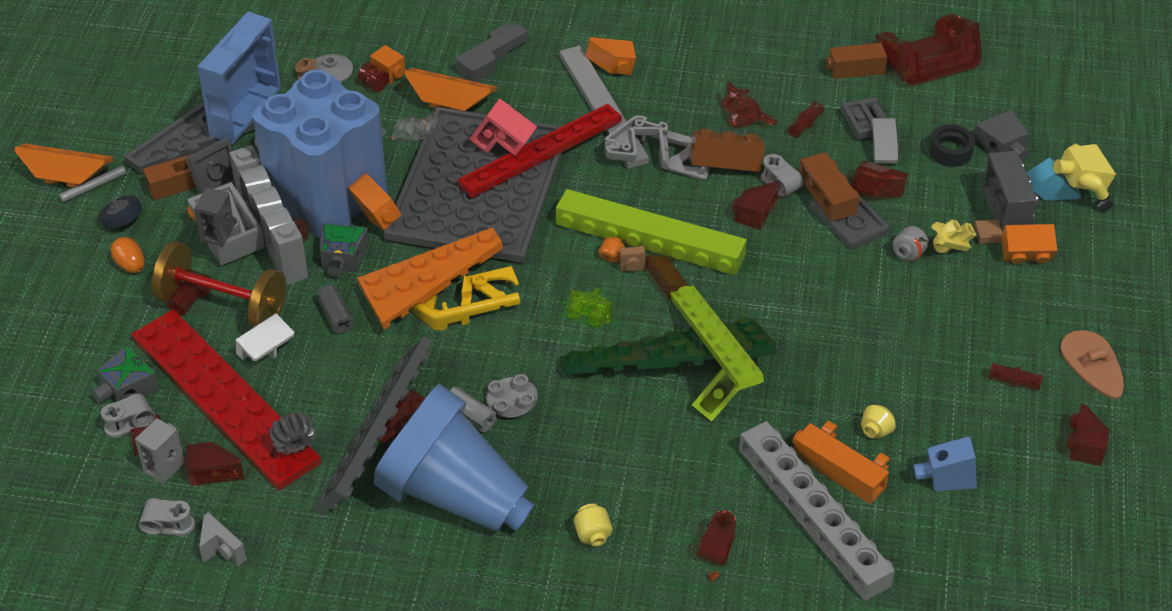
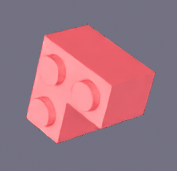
(503, 126)

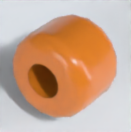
(610, 249)

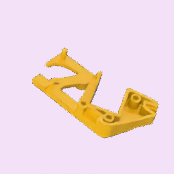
(440, 319)

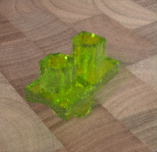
(590, 304)

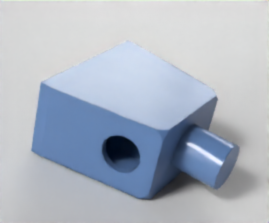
(949, 466)

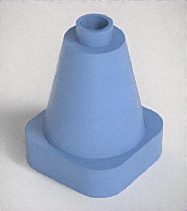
(452, 466)

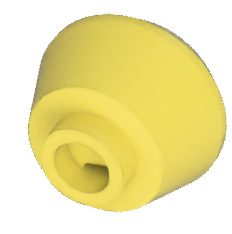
(877, 421)

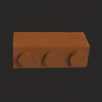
(726, 150)
(829, 186)

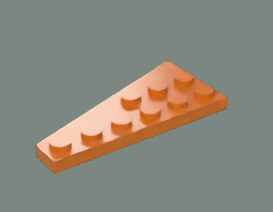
(419, 278)

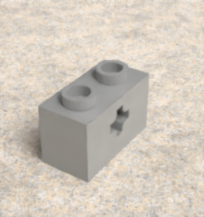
(160, 450)

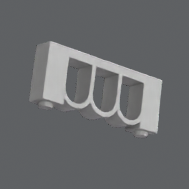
(279, 231)

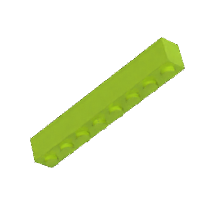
(653, 231)

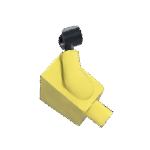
(1087, 169)

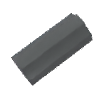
(335, 309)

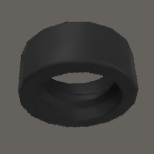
(954, 134)

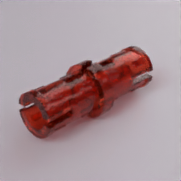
(805, 119)
(1015, 376)

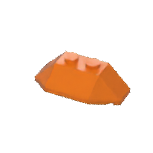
(448, 90)
(61, 164)

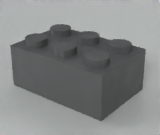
(1009, 189)

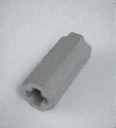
(476, 412)

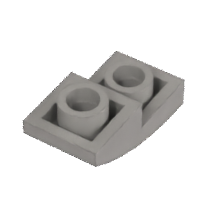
(884, 140)

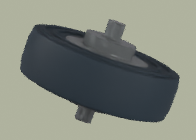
(120, 212)

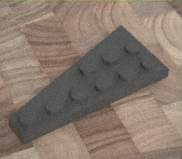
(177, 140)

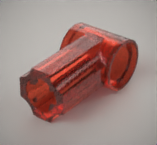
(186, 295)

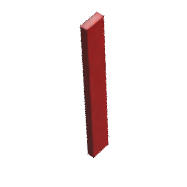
(539, 150)

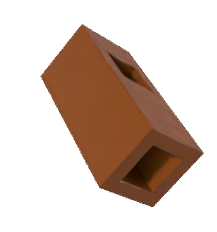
(856, 60)
(169, 178)

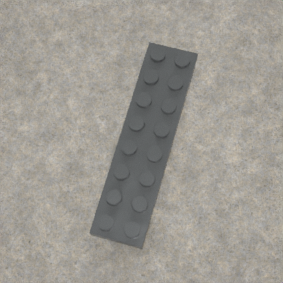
(373, 427)

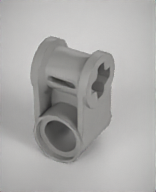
(780, 171)
(127, 414)
(163, 515)

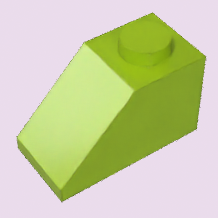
(715, 395)

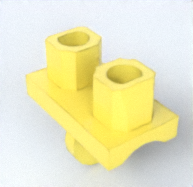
(952, 236)

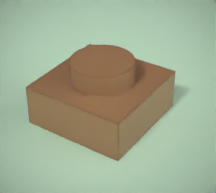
(632, 259)

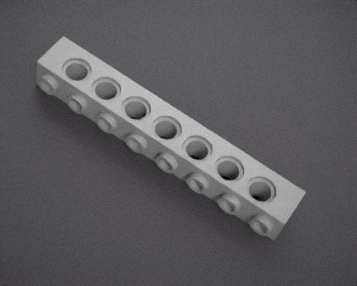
(817, 511)

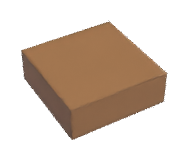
(988, 231)

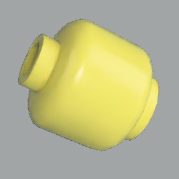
(593, 524)

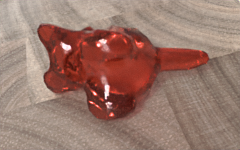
(742, 108)

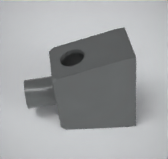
(1002, 134)

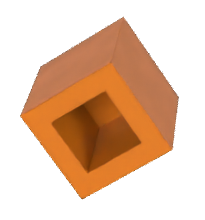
(390, 62)

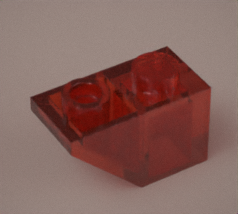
(1089, 438)

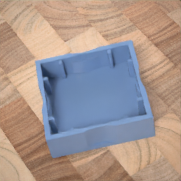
(239, 76)

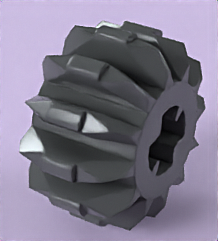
(292, 433)

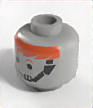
(911, 242)

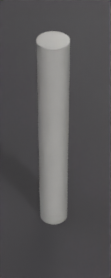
(92, 184)

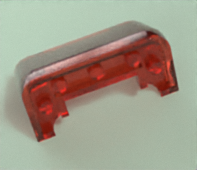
(949, 51)

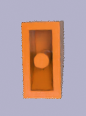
(612, 55)
(374, 201)

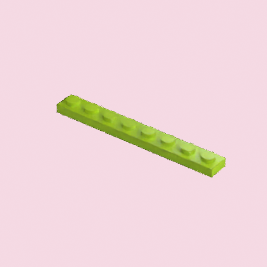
(717, 338)

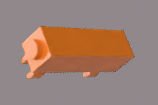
(841, 463)

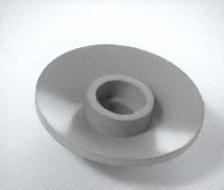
(335, 65)

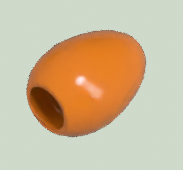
(127, 255)

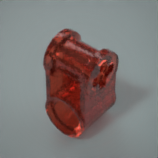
(718, 538)

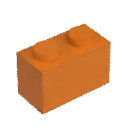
(1029, 243)

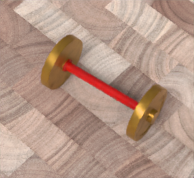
(176, 257)

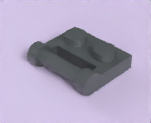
(860, 117)

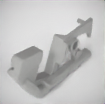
(622, 146)

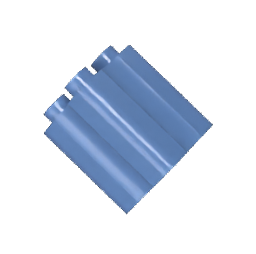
(317, 145)

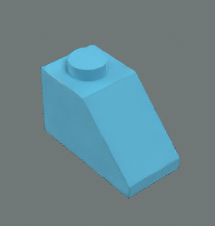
(1051, 185)

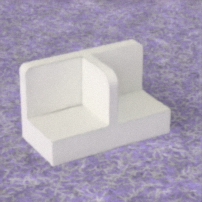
(264, 339)

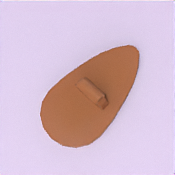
(1094, 362)

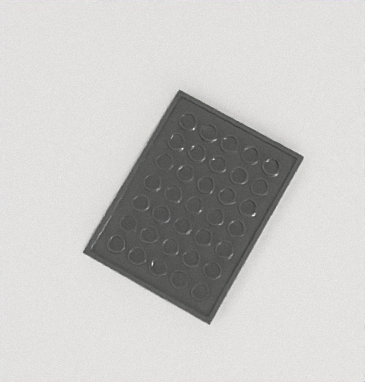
(440, 212)

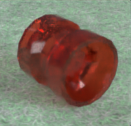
(374, 77)

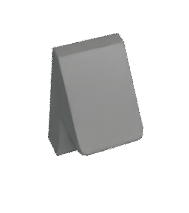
(217, 539)

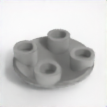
(511, 396)

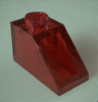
(879, 180)
(756, 205)
(212, 464)

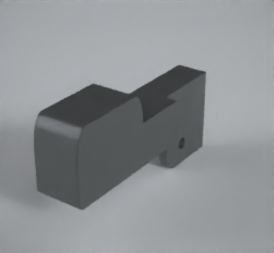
(482, 59)

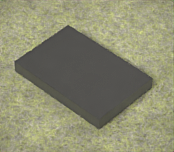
(855, 229)

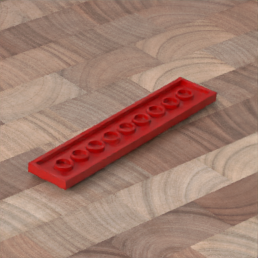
(222, 396)

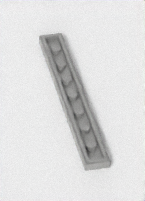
(596, 93)

